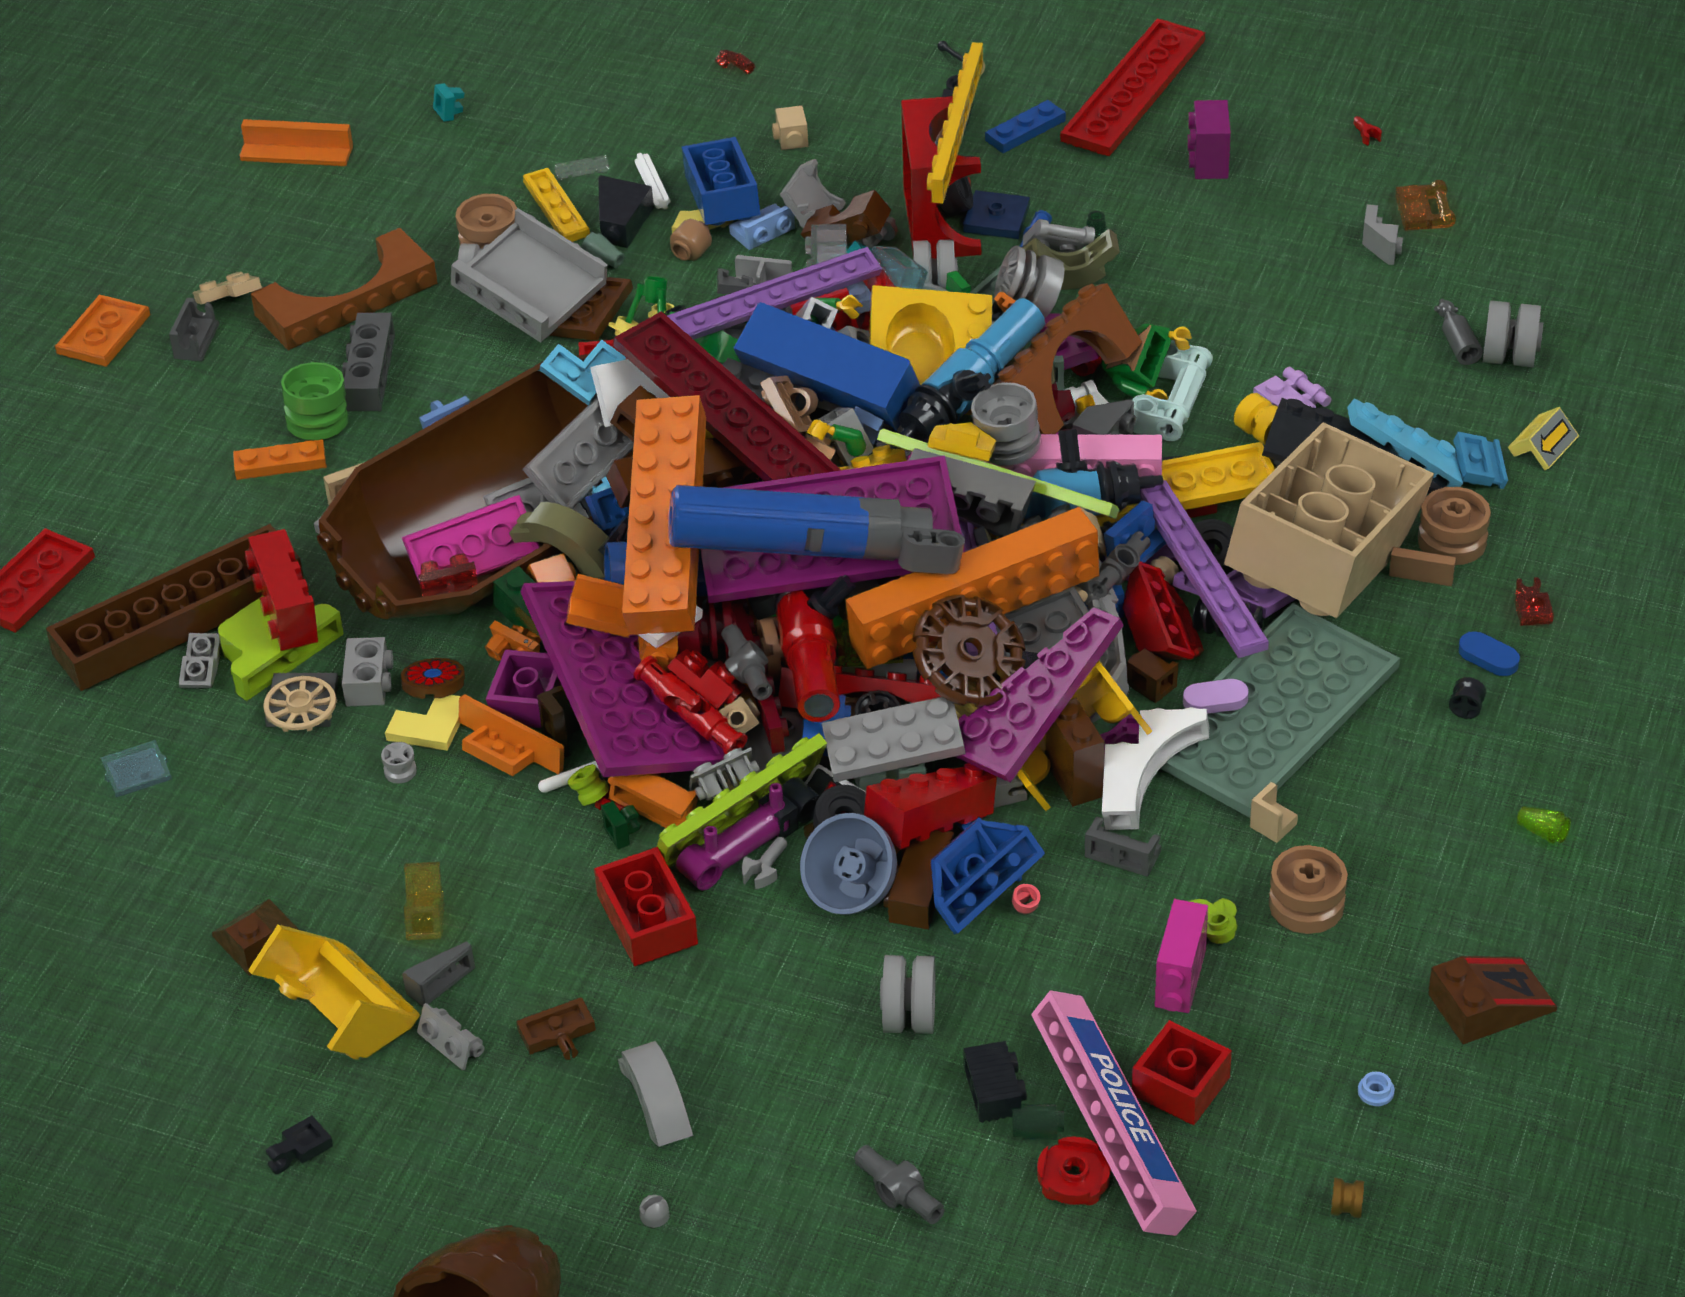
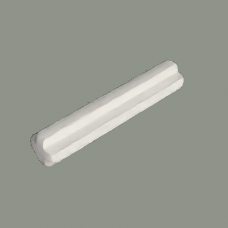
(651, 177)

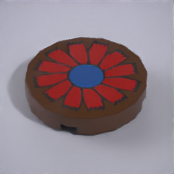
(434, 677)

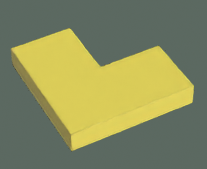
(430, 730)

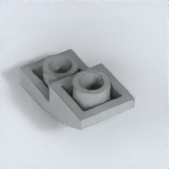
(201, 661)

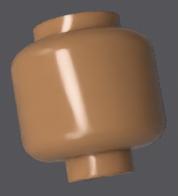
(690, 240)

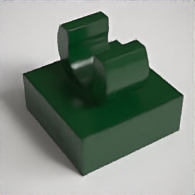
(619, 823)

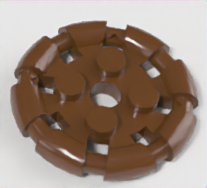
(955, 660)

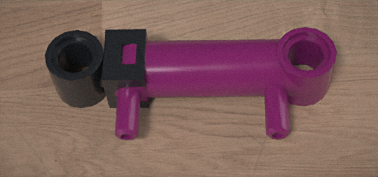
(776, 816)

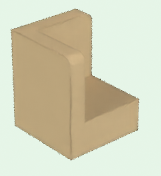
(1269, 816)

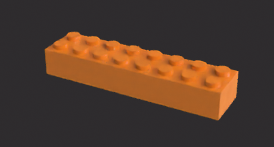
(1004, 571)
(660, 577)

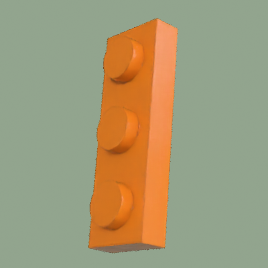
(279, 459)

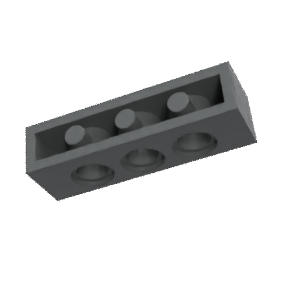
(368, 361)

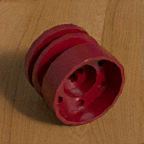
(709, 630)

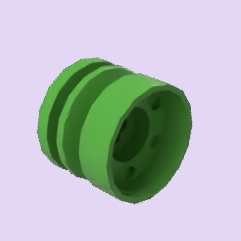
(314, 401)

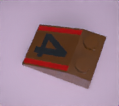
(1487, 995)

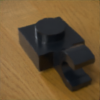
(301, 1141)

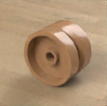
(484, 218)
(1454, 524)
(1308, 889)

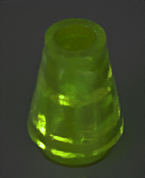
(1545, 823)

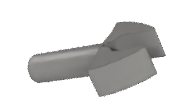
(768, 875)

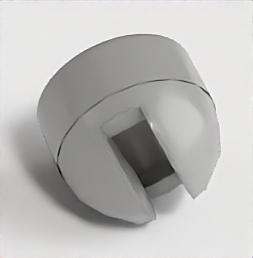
(654, 1211)

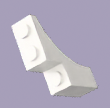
(1133, 766)

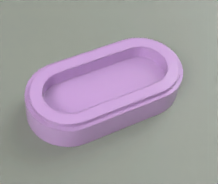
(1216, 695)

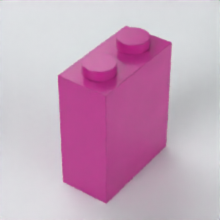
(1181, 956)

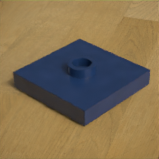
(996, 214)

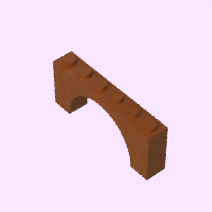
(302, 318)
(1091, 318)

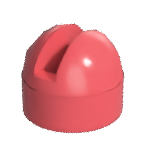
(1022, 894)

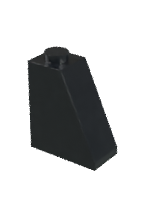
(623, 209)

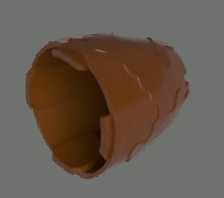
(487, 1264)

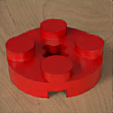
(1069, 1188)

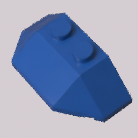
(980, 868)

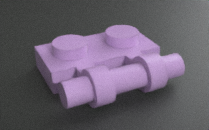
(1275, 389)

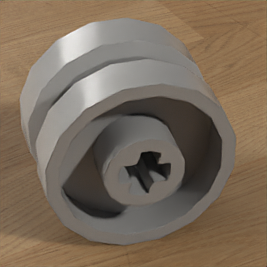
(936, 267)
(905, 994)

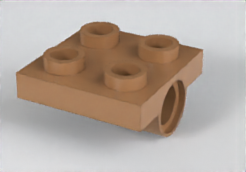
(781, 395)

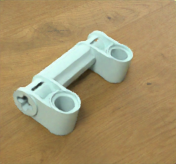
(1157, 415)

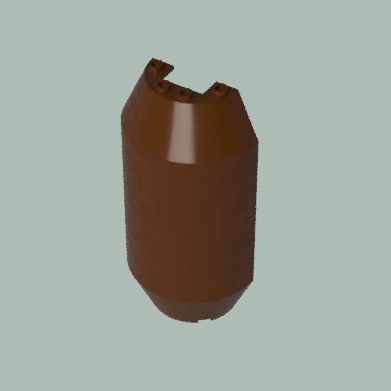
(436, 479)

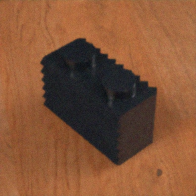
(993, 1080)

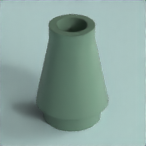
(600, 247)

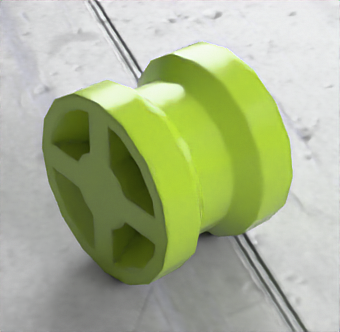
(588, 785)

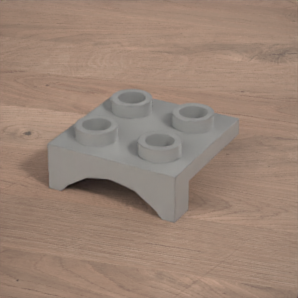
(806, 193)

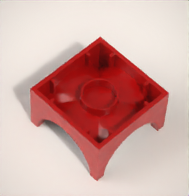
(920, 127)

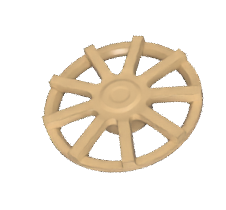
(300, 703)

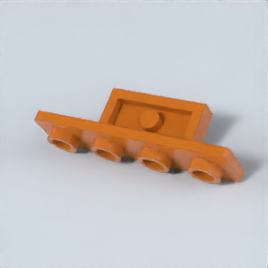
(505, 741)

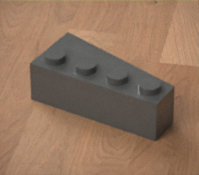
(986, 495)

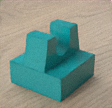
(445, 103)

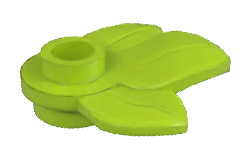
(1221, 920)

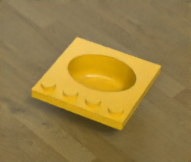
(926, 324)

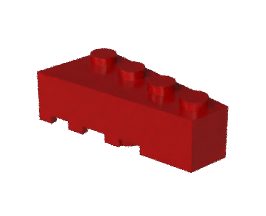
(283, 590)
(930, 802)

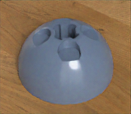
(835, 857)

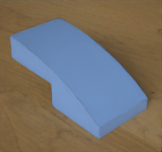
(870, 424)

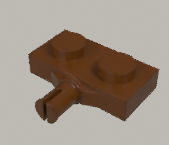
(556, 1027)

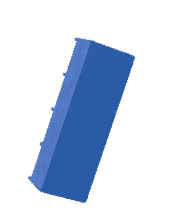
(828, 363)

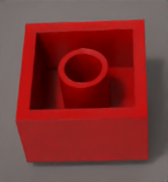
(1181, 1072)

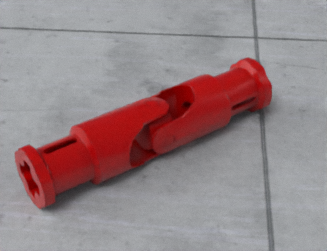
(687, 703)

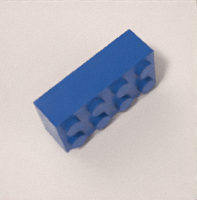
(721, 181)

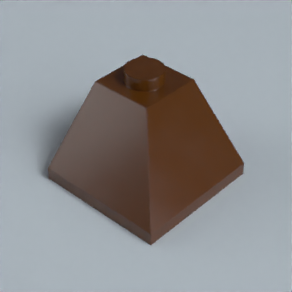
(250, 931)

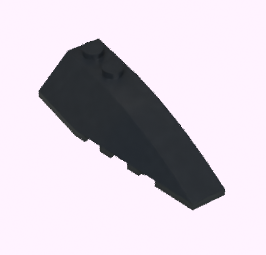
(1297, 421)

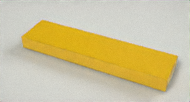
(556, 204)

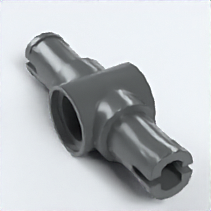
(1119, 564)
(746, 662)
(899, 1184)

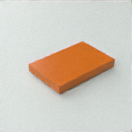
(102, 330)

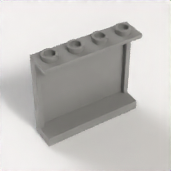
(531, 276)

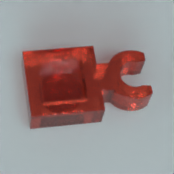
(1531, 605)

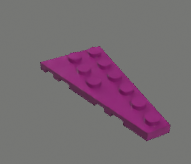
(1007, 732)

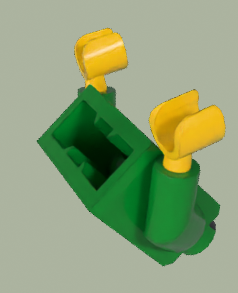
(1143, 366)

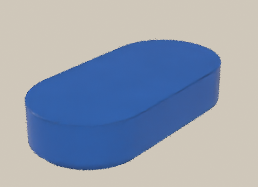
(1489, 653)

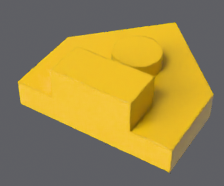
(963, 440)

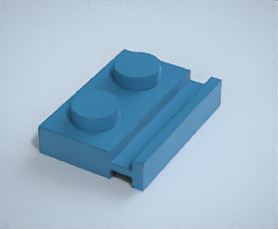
(1480, 460)

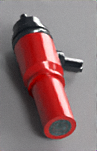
(811, 644)

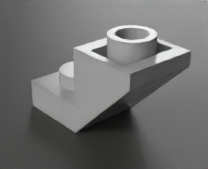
(1379, 237)

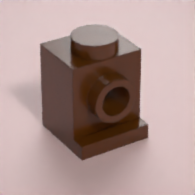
(1151, 675)

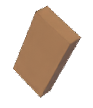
(1422, 566)

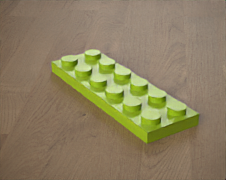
(734, 805)

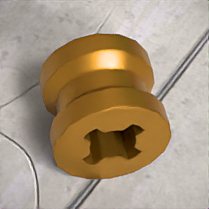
(1347, 1197)

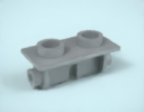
(445, 1035)

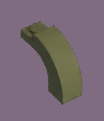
(1083, 265)
(566, 531)

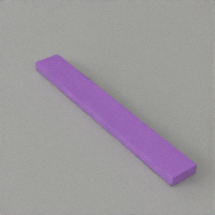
(778, 293)
(1205, 572)

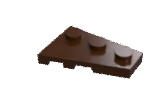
(597, 312)

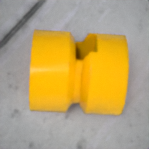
(1255, 416)

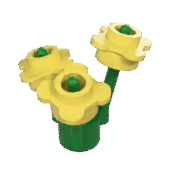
(655, 292)

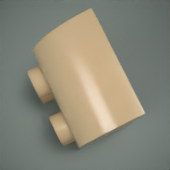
(1327, 520)

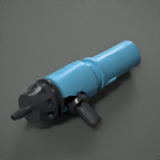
(952, 387)
(1113, 483)

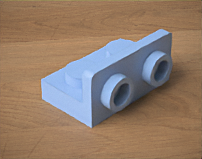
(764, 227)

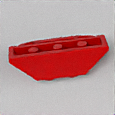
(1159, 616)

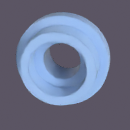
(1371, 1084)

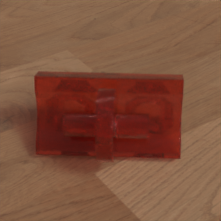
(456, 578)

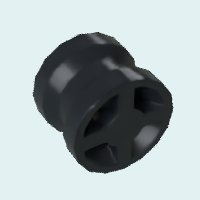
(1467, 698)

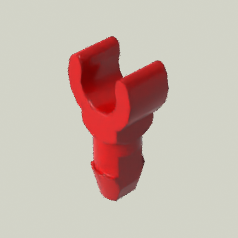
(1367, 130)

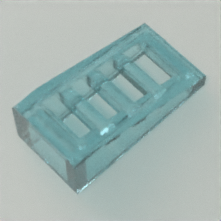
(900, 268)

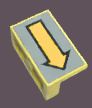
(1546, 437)

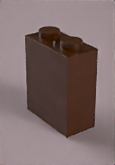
(1076, 754)

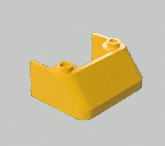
(1096, 694)
(339, 986)

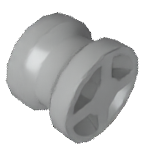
(398, 762)

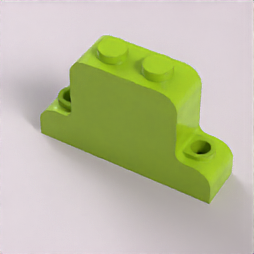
(257, 657)

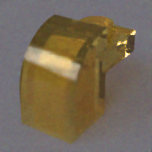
(424, 901)

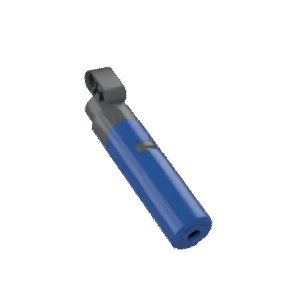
(811, 527)

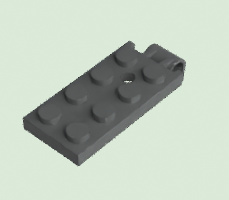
(1046, 620)

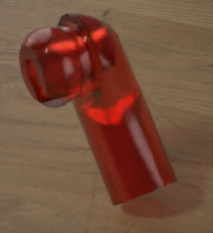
(737, 59)

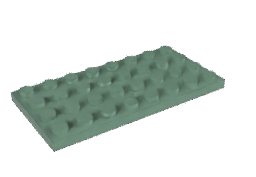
(1295, 703)

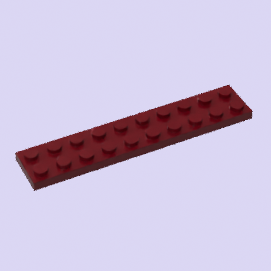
(731, 409)

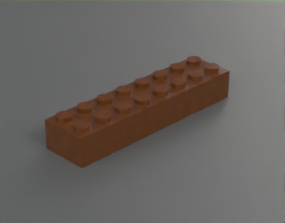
(155, 614)

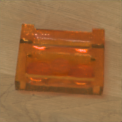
(1415, 207)

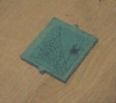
(136, 768)

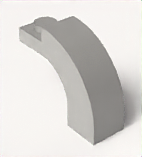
(657, 1093)

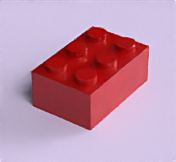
(646, 906)

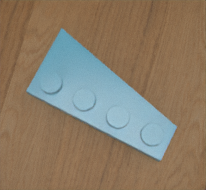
(1407, 441)

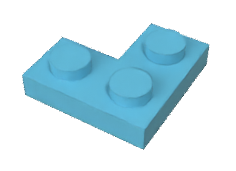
(576, 374)

